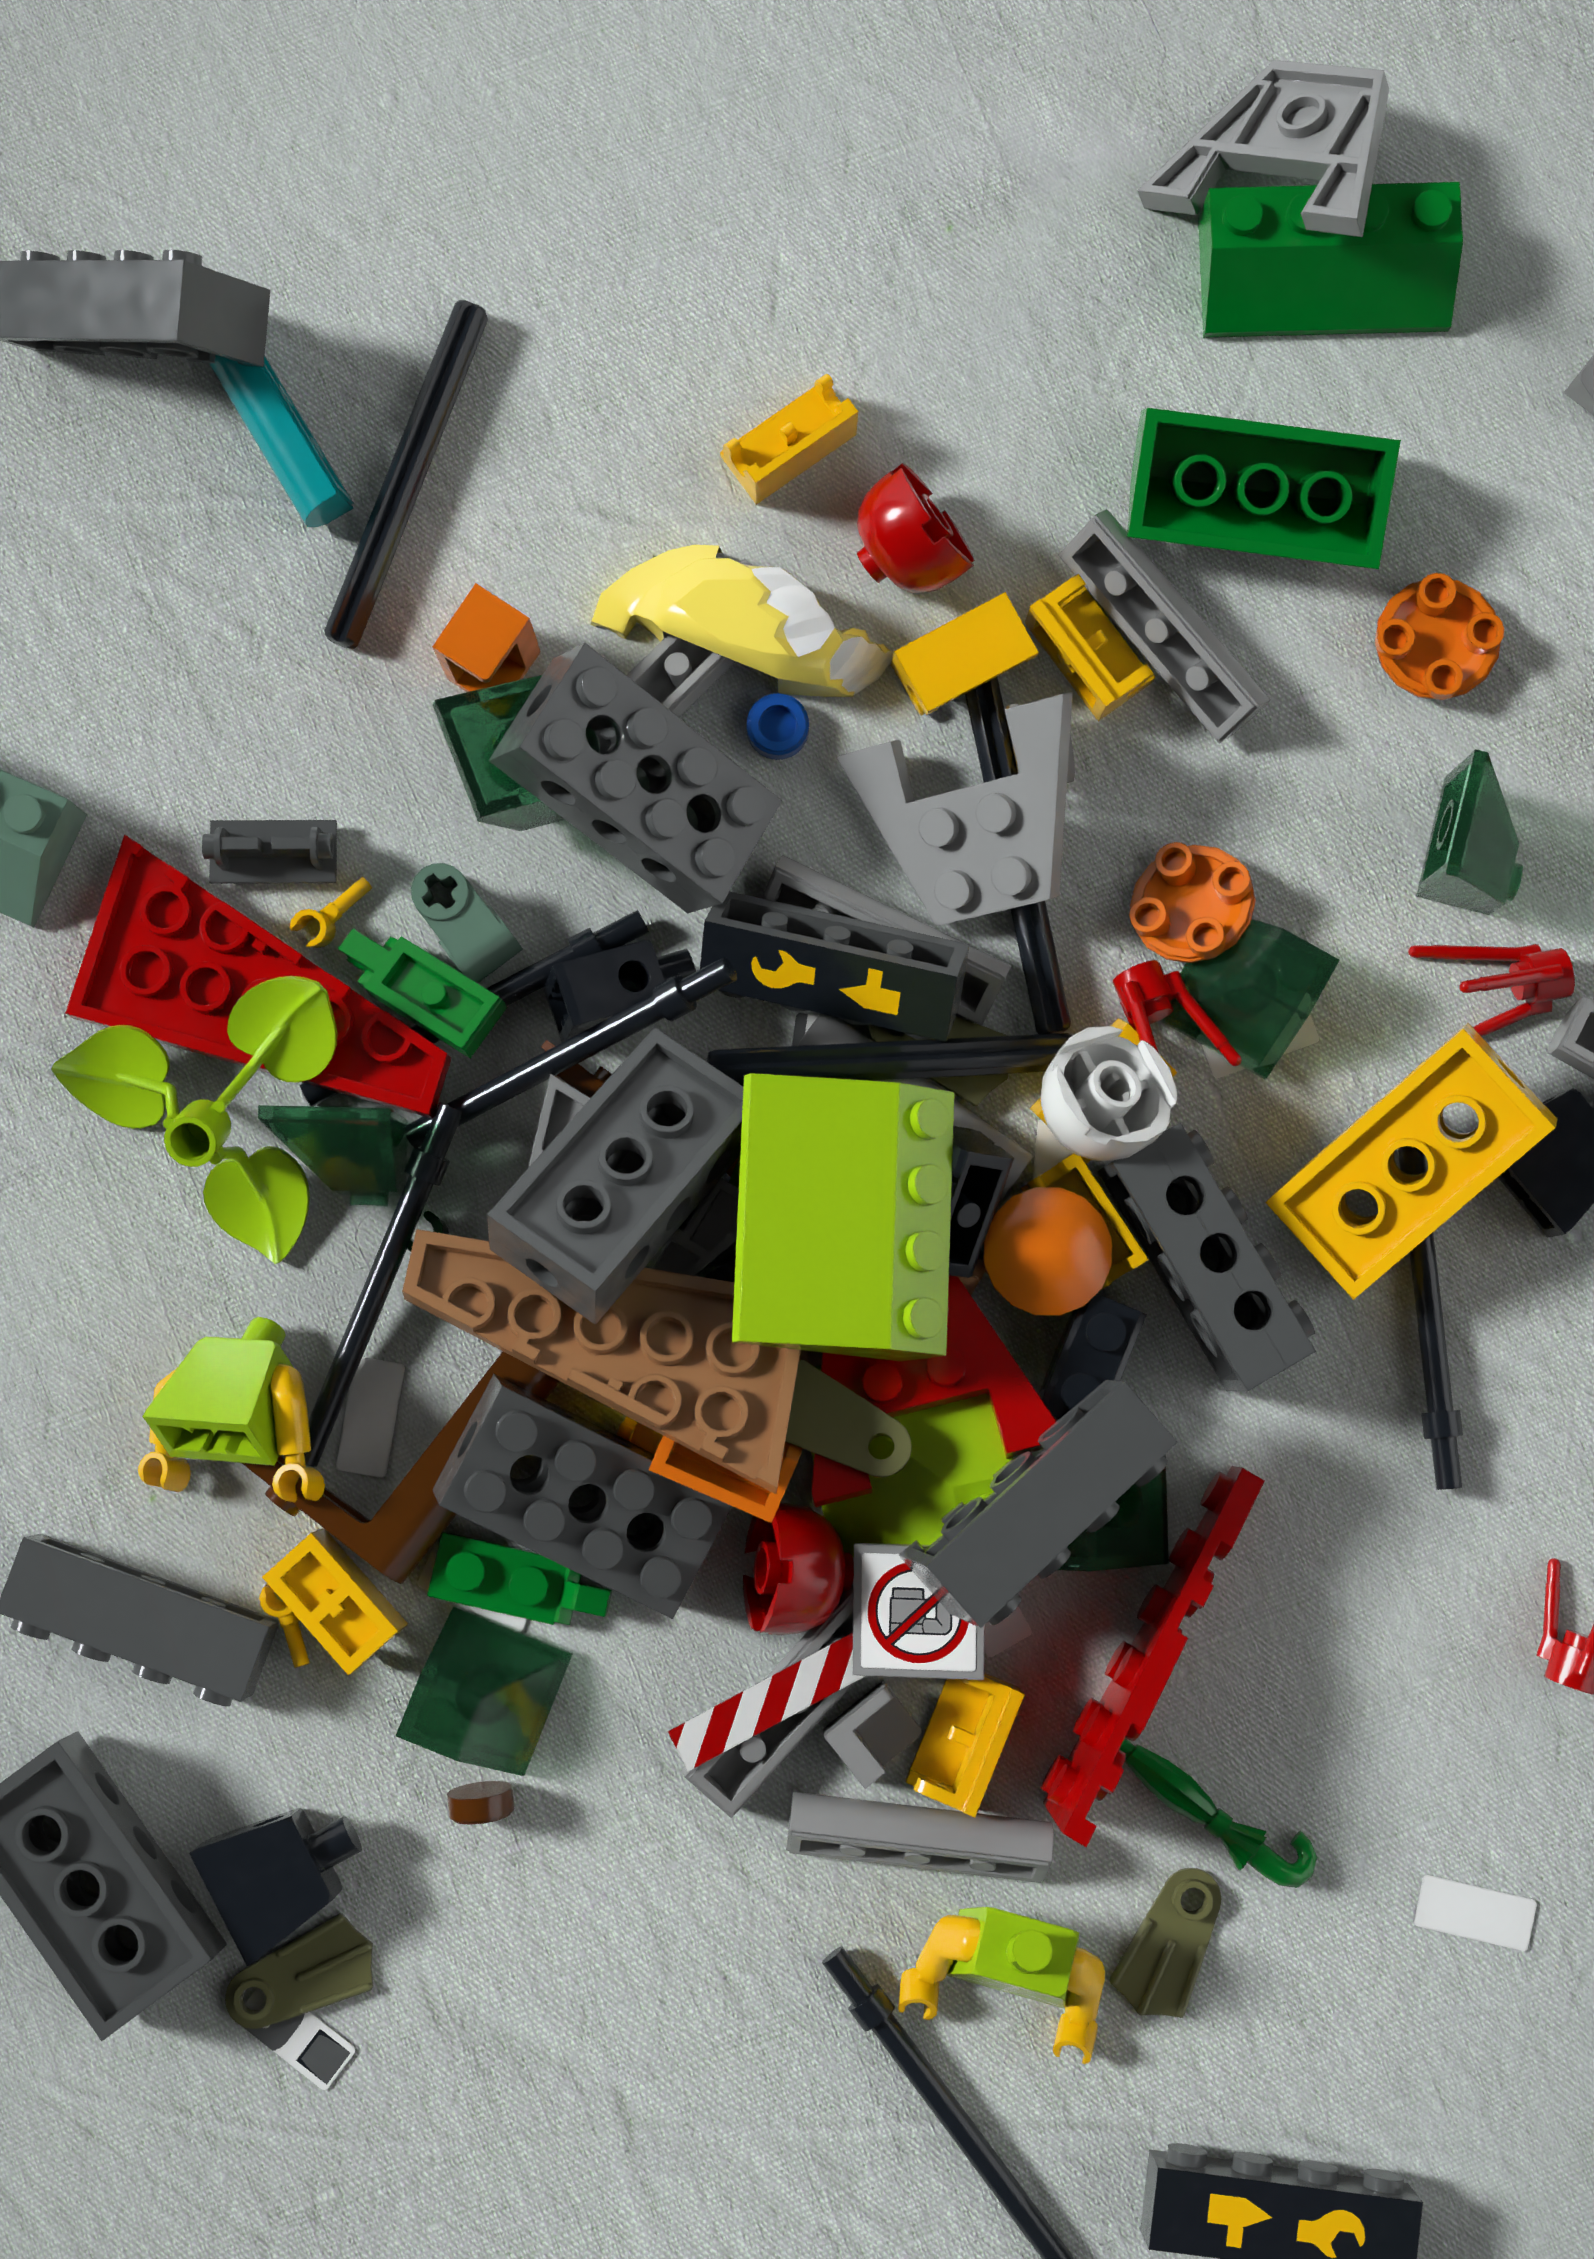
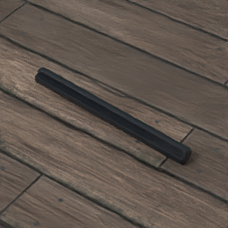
(406, 474)
(1031, 920)
(895, 1058)

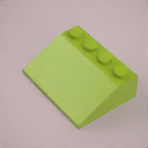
(844, 1217)

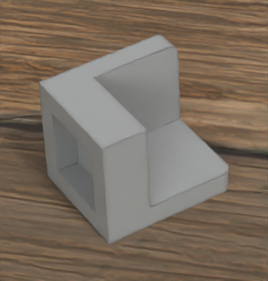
(872, 1733)

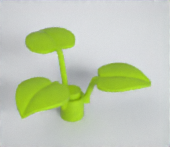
(252, 1198)

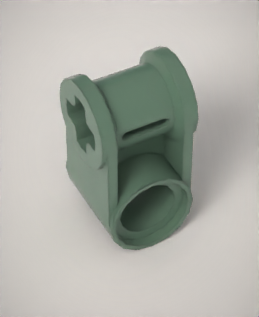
(469, 928)

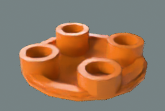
(1438, 638)
(1192, 902)
(1048, 1251)

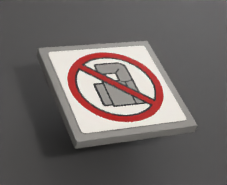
(902, 1624)

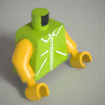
(232, 1406)
(1015, 1958)

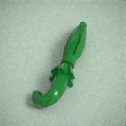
(1242, 1842)

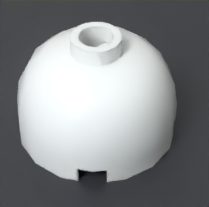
(1107, 1094)

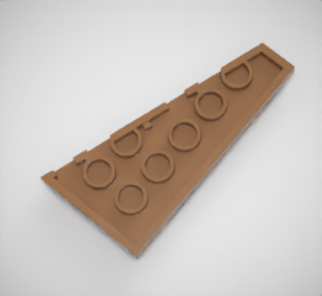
(652, 1356)

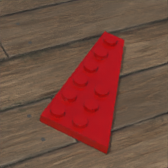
(182, 959)
(1145, 1666)

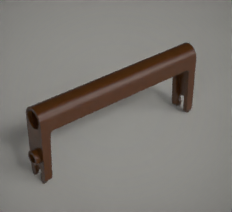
(411, 1515)

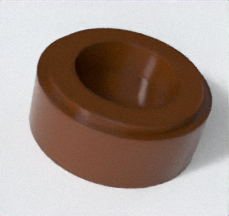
(480, 1802)

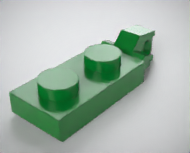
(425, 990)
(511, 1582)

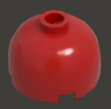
(909, 535)
(796, 1571)

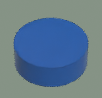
(777, 726)

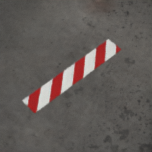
(765, 1704)

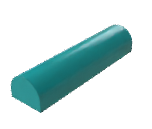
(284, 440)

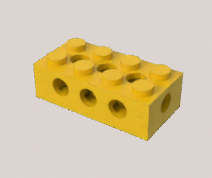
(1412, 1206)

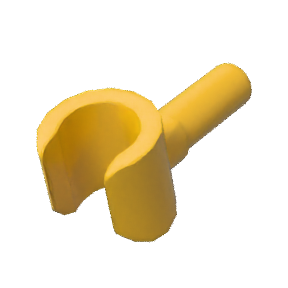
(330, 913)
(288, 1622)

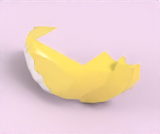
(745, 615)

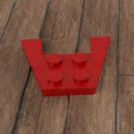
(972, 1367)

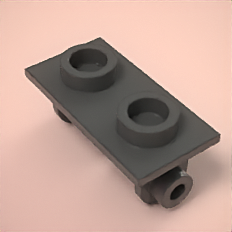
(271, 851)

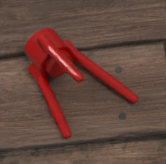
(1534, 977)
(1146, 999)
(1573, 1657)

